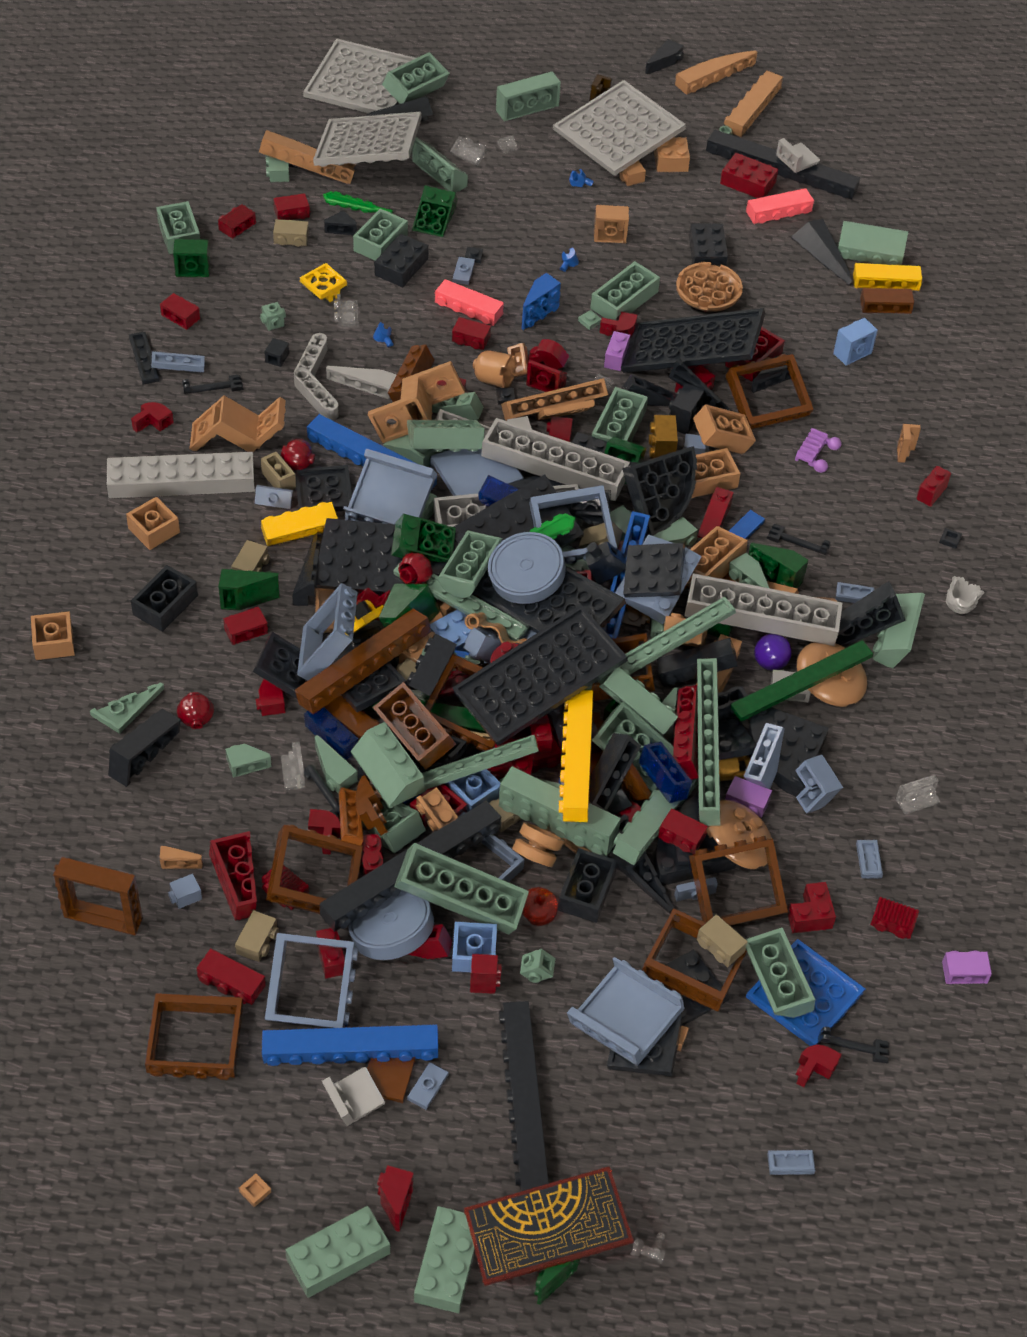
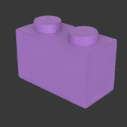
(616, 351)
(749, 794)
(966, 967)

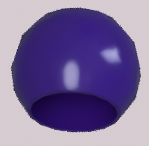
(772, 652)

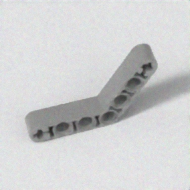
(308, 384)

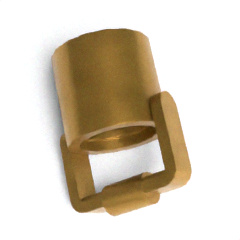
(730, 768)

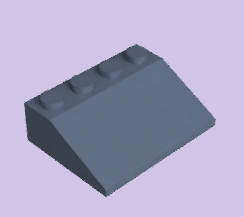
(661, 606)

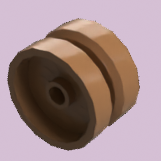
(536, 846)

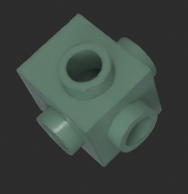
(273, 316)
(537, 966)

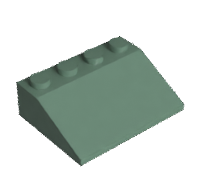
(626, 721)

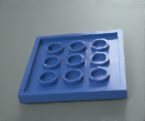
(832, 992)

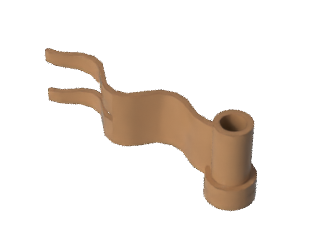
(475, 620)

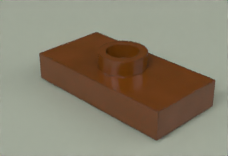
(635, 785)

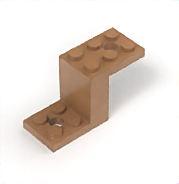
(416, 402)
(237, 424)

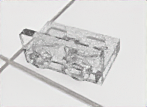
(468, 150)
(347, 313)
(293, 768)
(918, 794)

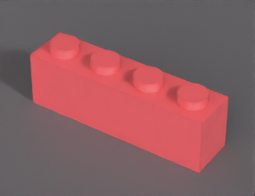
(780, 206)
(469, 302)

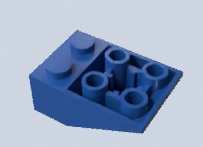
(541, 300)

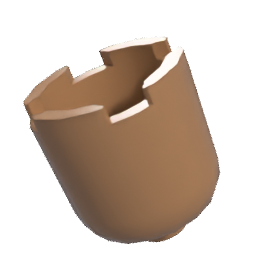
(495, 368)

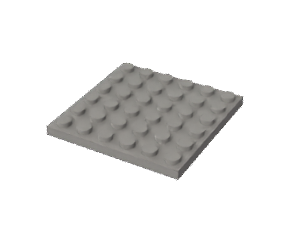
(354, 77)
(619, 127)
(368, 139)

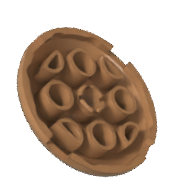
(709, 286)
(840, 689)
(738, 824)

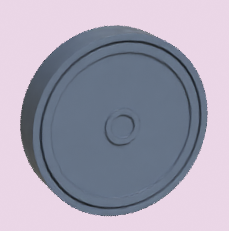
(526, 567)
(393, 927)

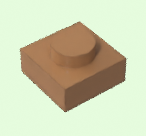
(255, 1190)

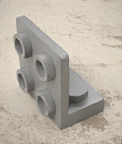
(797, 156)
(354, 1095)

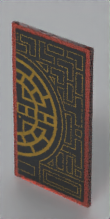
(547, 1225)

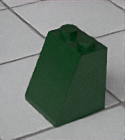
(406, 597)

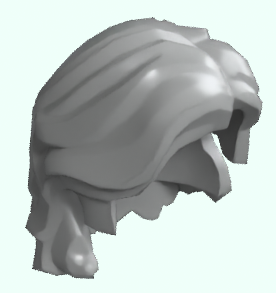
(961, 596)

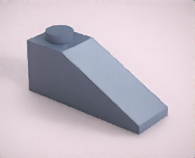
(765, 757)

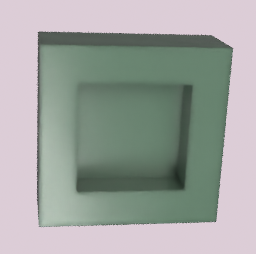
(589, 319)

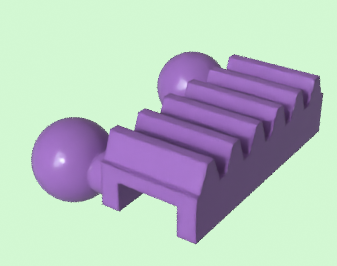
(812, 446)

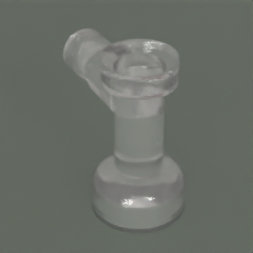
(655, 1252)

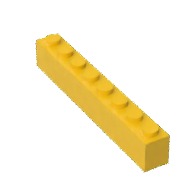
(577, 758)

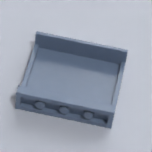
(467, 470)
(389, 489)
(628, 1012)

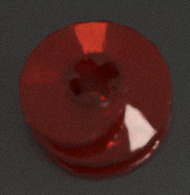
(540, 906)

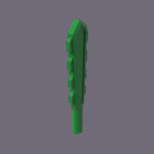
(345, 201)
(559, 525)

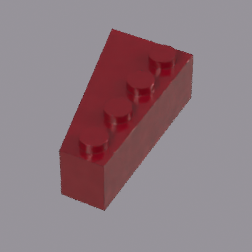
(235, 869)

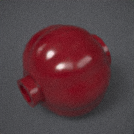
(297, 454)
(415, 566)
(195, 710)

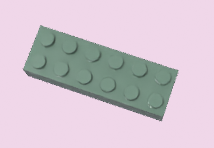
(539, 803)
(461, 888)

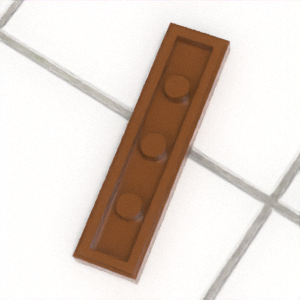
(349, 818)

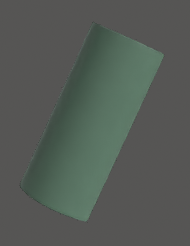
(468, 564)

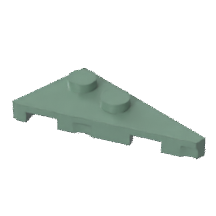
(123, 711)

